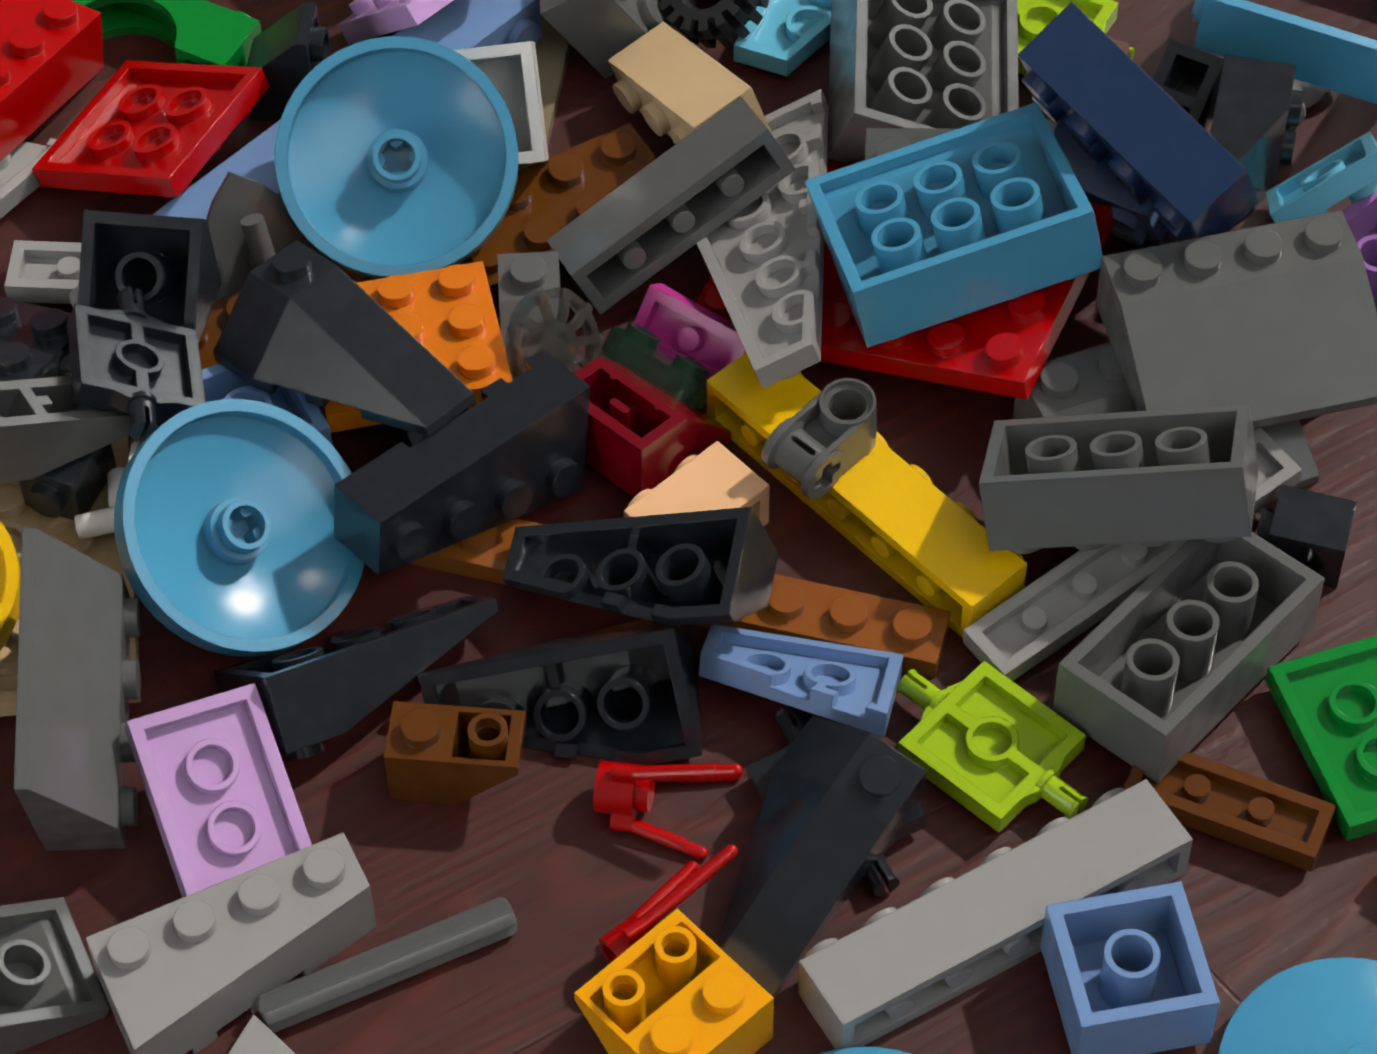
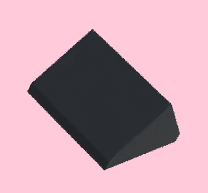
(158, 254)

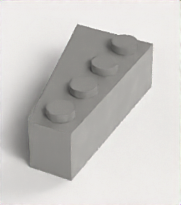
(212, 953)

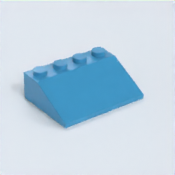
(955, 224)

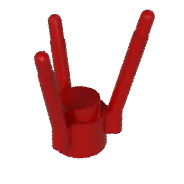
(630, 789)
(662, 902)

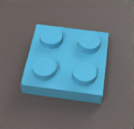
(1340, 175)

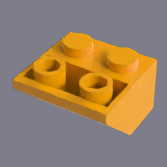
(677, 997)

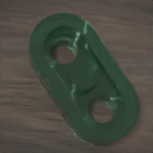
(638, 352)

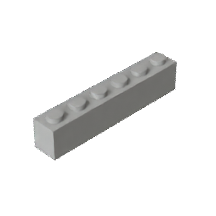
(987, 918)

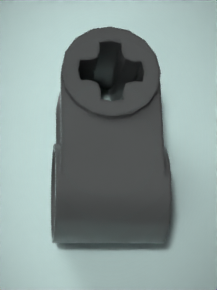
(819, 442)

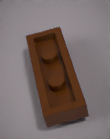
(1244, 809)

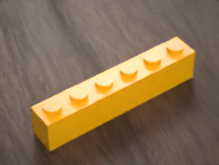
(879, 504)

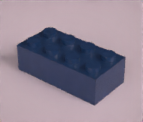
(1136, 126)

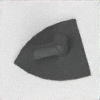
(247, 229)

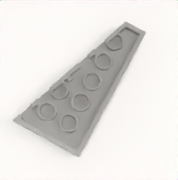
(773, 253)

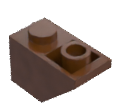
(450, 751)

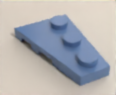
(807, 674)

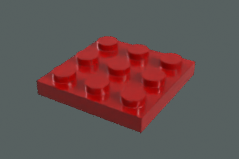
(151, 128)

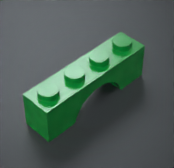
(193, 28)

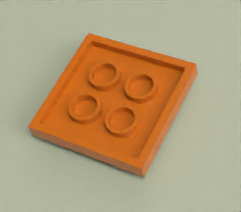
(451, 317)

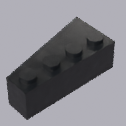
(471, 474)

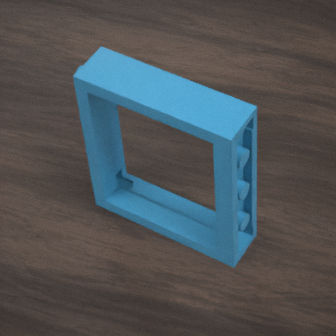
(1320, 52)

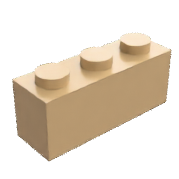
(675, 83)

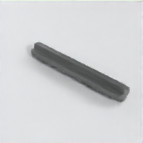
(386, 964)

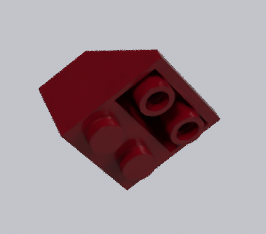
(638, 430)

